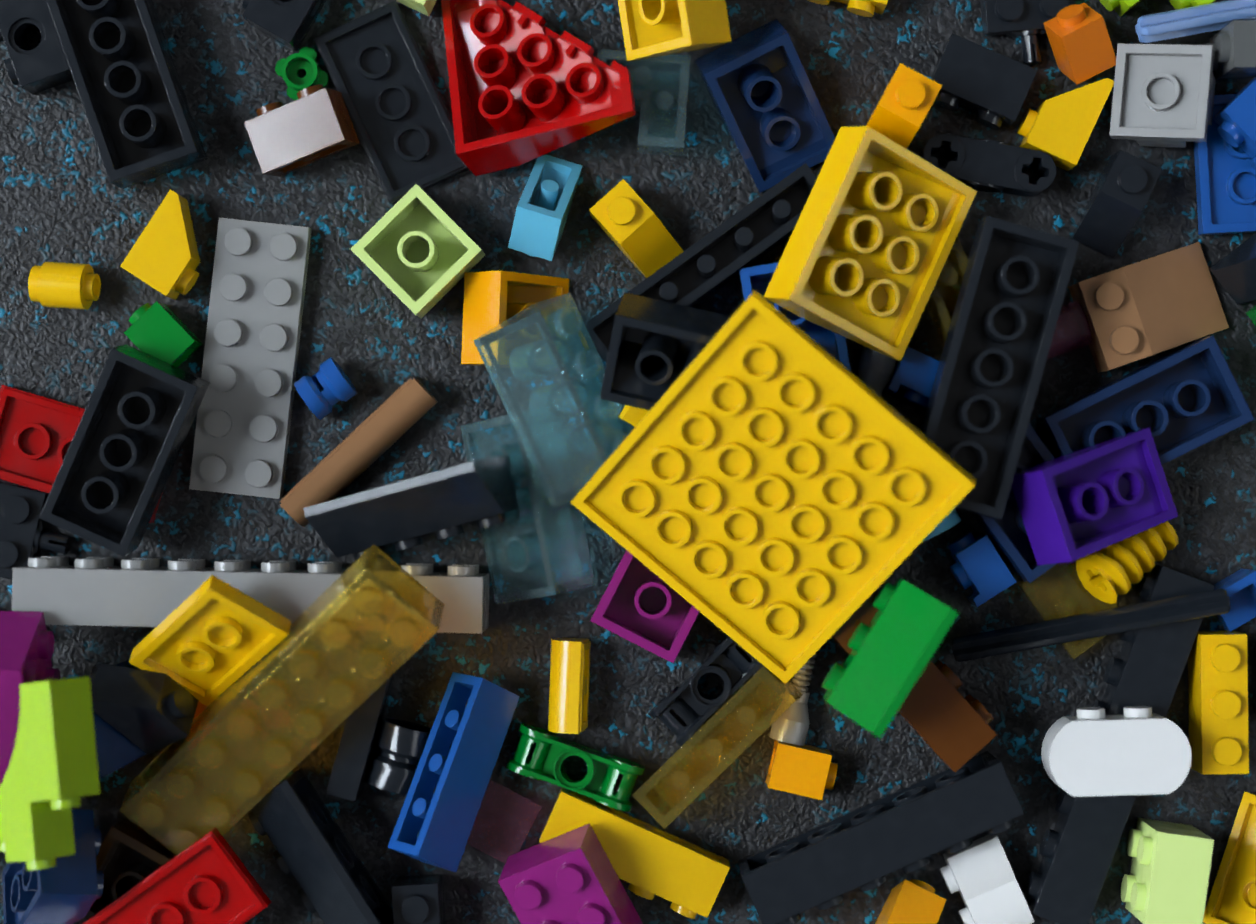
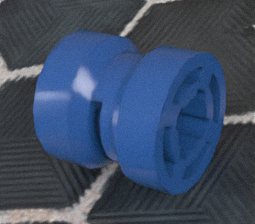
(325, 388)

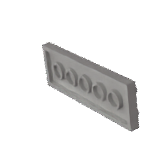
(250, 358)

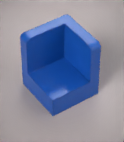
(1242, 598)

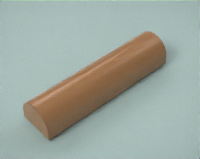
(359, 449)

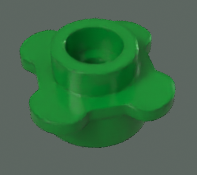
(304, 60)

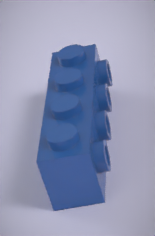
(457, 774)

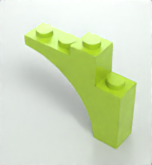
(48, 771)

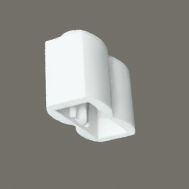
(986, 884)

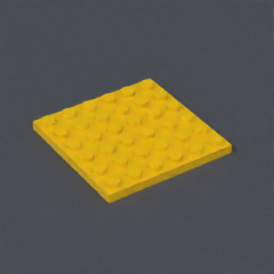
(772, 488)

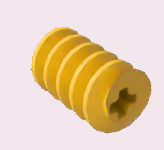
(1123, 563)

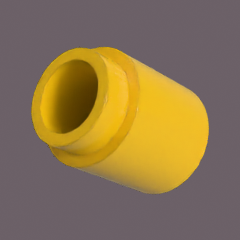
(64, 285)

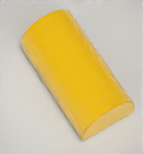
(569, 685)

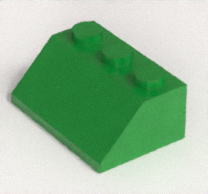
(888, 655)

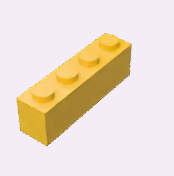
(644, 854)

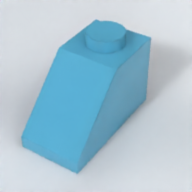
(544, 207)

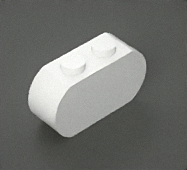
(1116, 753)

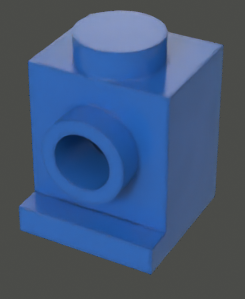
(915, 375)
(979, 567)

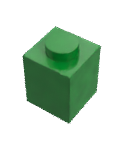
(161, 334)

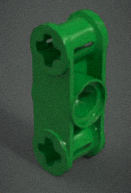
(549, 761)

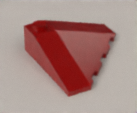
(523, 86)

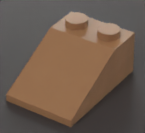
(1149, 307)

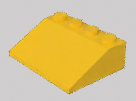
(870, 241)

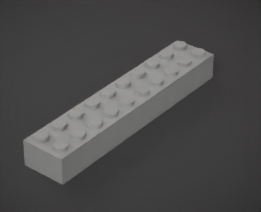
(146, 594)

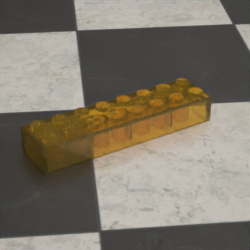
(285, 703)

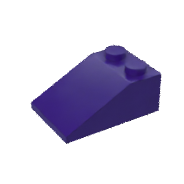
(1093, 497)

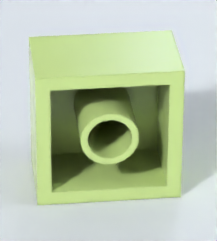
(418, 251)
(1167, 872)

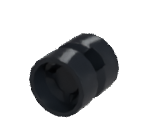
(399, 755)

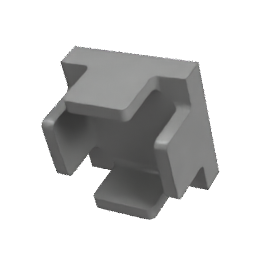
(1163, 94)

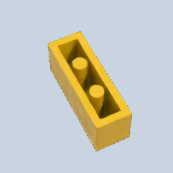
(1218, 703)

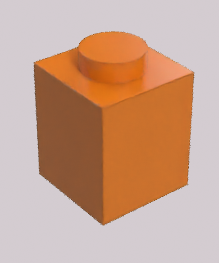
(1080, 42)

